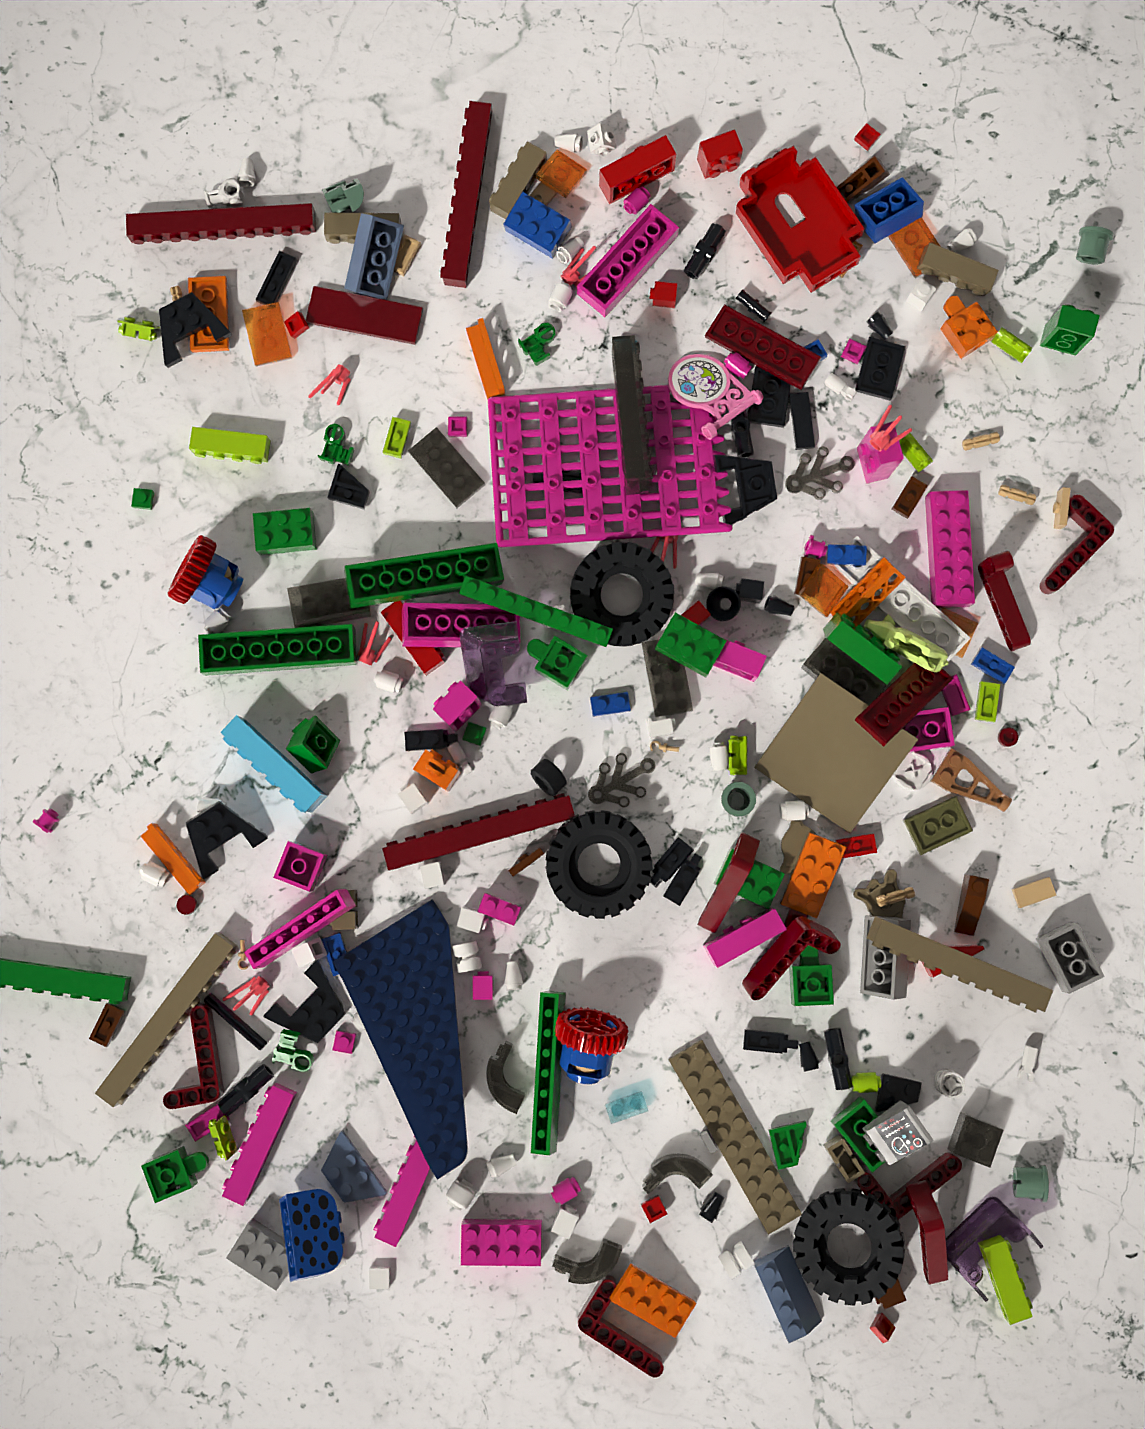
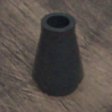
(879, 324)
(778, 606)
(808, 1057)
(712, 1207)

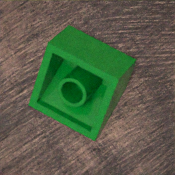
(313, 745)

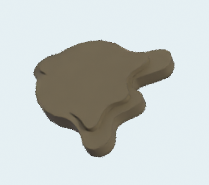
(792, 844)
(876, 889)

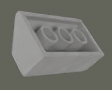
(881, 971)

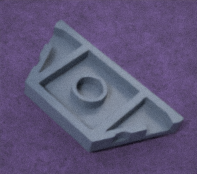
(350, 1173)

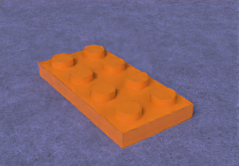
(213, 294)
(813, 875)
(652, 1300)

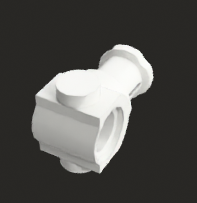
(223, 195)

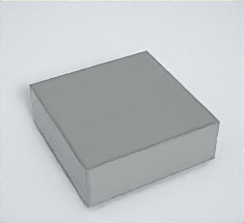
(708, 1141)

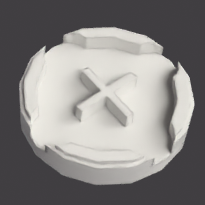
(914, 772)

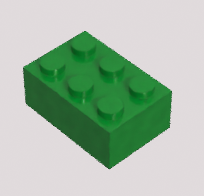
(1069, 330)
(284, 531)
(690, 644)
(760, 883)
(850, 1126)

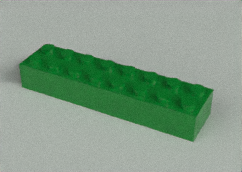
(421, 574)
(277, 649)

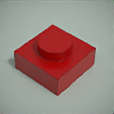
(867, 137)
(296, 324)
(654, 1208)
(882, 1327)

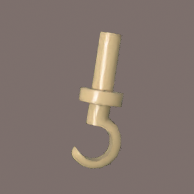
(665, 747)
(242, 955)

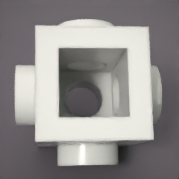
(601, 139)

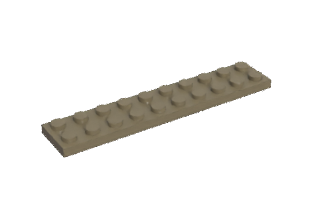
(735, 1137)

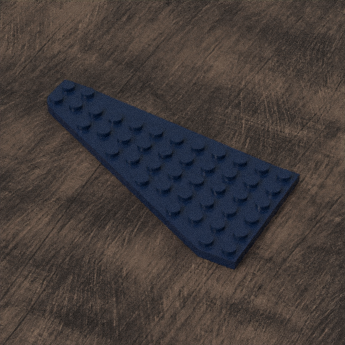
(408, 1008)

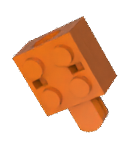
(966, 327)
(437, 770)

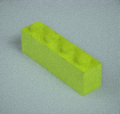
(230, 445)
(1005, 1279)

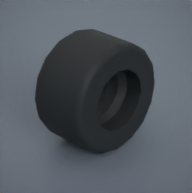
(548, 777)

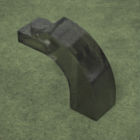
(501, 1091)
(677, 1165)
(591, 1270)

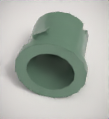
(1093, 244)
(749, 798)
(1031, 1183)

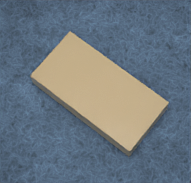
(407, 251)
(1034, 892)

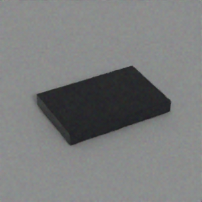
(879, 368)
(775, 401)

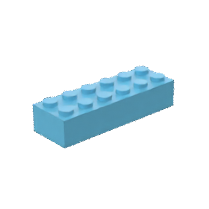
(274, 764)

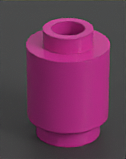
(636, 200)
(737, 365)
(565, 1190)

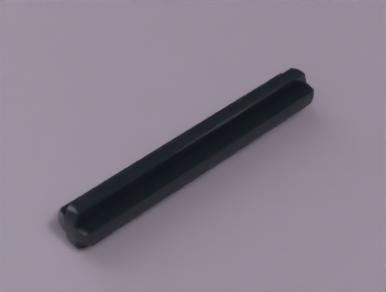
(235, 1021)

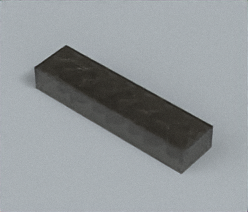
(631, 415)

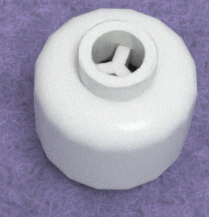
(460, 1194)

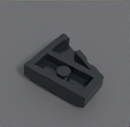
(348, 489)
(896, 1089)

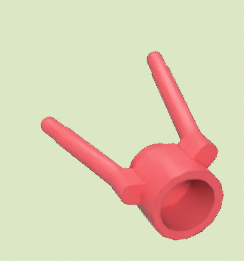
(570, 274)
(338, 375)
(880, 439)
(667, 539)
(366, 654)
(259, 986)

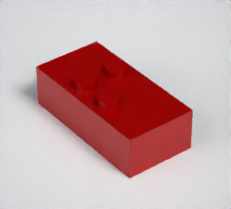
(637, 169)

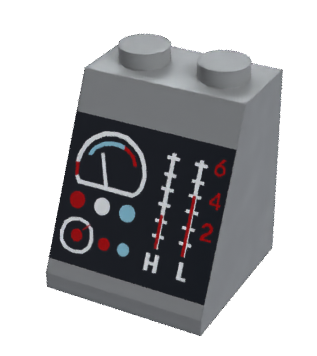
(896, 1133)

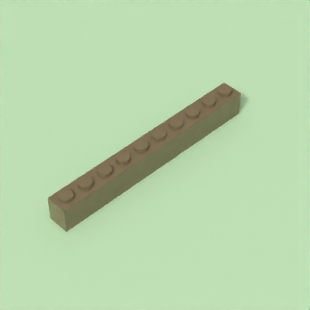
(960, 964)
(166, 1019)

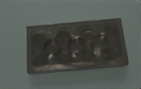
(446, 467)
(666, 682)

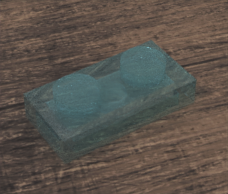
(626, 1107)

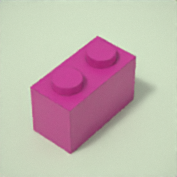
(499, 909)

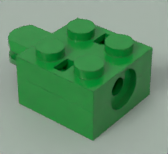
(555, 660)
(809, 979)
(179, 1170)

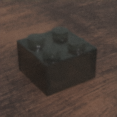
(975, 1139)

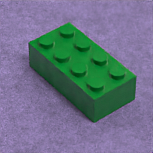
(862, 648)

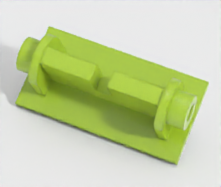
(130, 328)
(1011, 345)
(914, 452)
(738, 757)
(225, 1144)

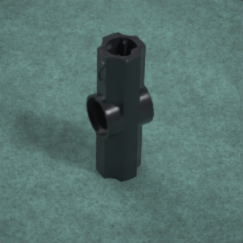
(704, 251)
(742, 438)
(840, 1071)
(245, 1089)

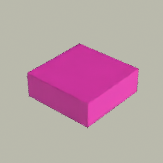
(853, 351)
(457, 426)

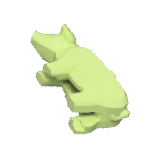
(908, 644)

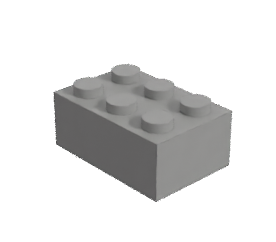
(1070, 957)
(261, 1254)

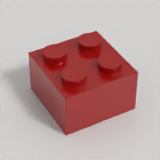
(719, 154)

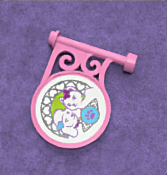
(704, 383)

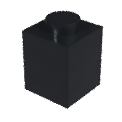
(750, 590)

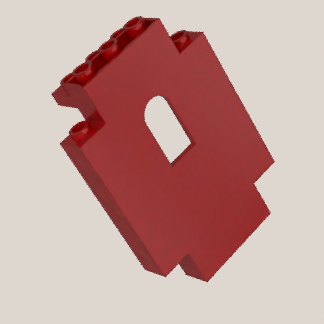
(814, 248)

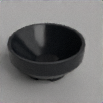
(714, 600)

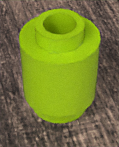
(866, 1082)

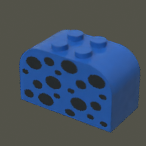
(311, 1233)

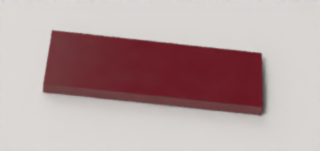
(364, 315)
(763, 347)
(902, 702)

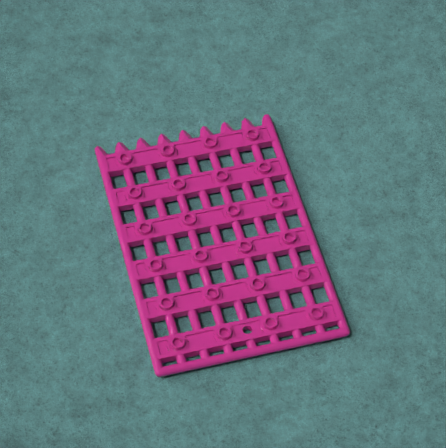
(589, 464)

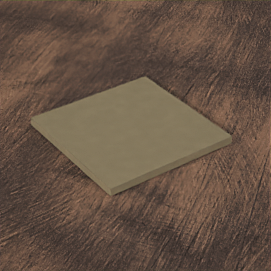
(830, 757)

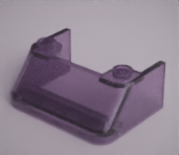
(986, 1221)

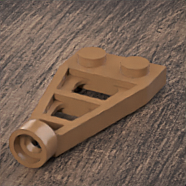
(949, 770)

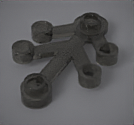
(816, 475)
(618, 782)

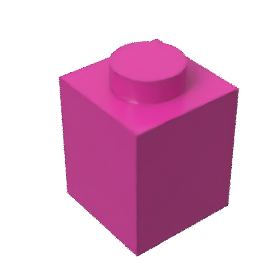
(482, 986)

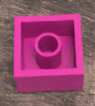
(300, 866)

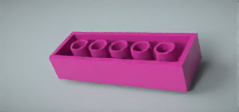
(627, 260)
(949, 549)
(442, 622)

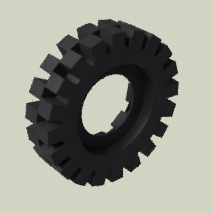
(646, 569)
(593, 829)
(829, 1277)

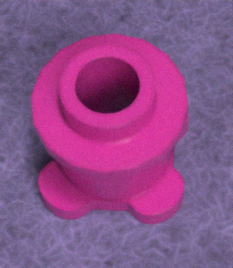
(815, 548)
(47, 820)

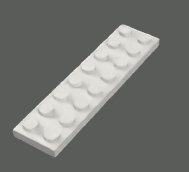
(909, 606)

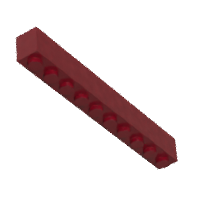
(467, 194)
(221, 223)
(478, 833)

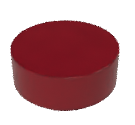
(1007, 737)
(186, 904)

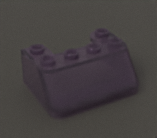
(483, 665)

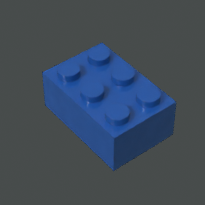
(889, 210)
(537, 225)

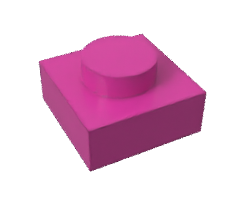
(344, 1042)

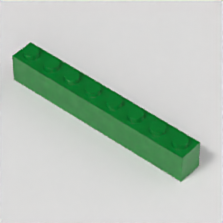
(535, 611)
(64, 980)
(547, 1075)

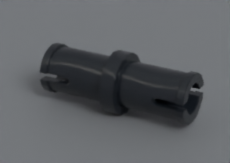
(753, 305)

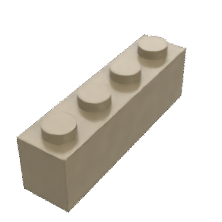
(518, 180)
(344, 226)
(957, 269)

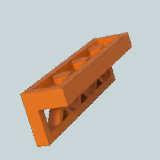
(485, 360)
(866, 589)
(172, 858)

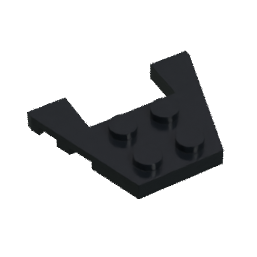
(184, 319)
(754, 484)
(213, 829)
(316, 1014)

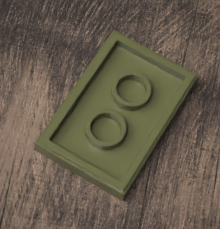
(938, 825)

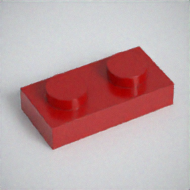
(858, 845)

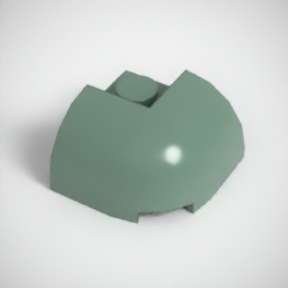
(344, 196)

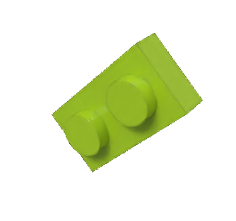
(396, 437)
(987, 701)

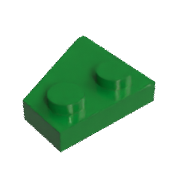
(787, 1143)

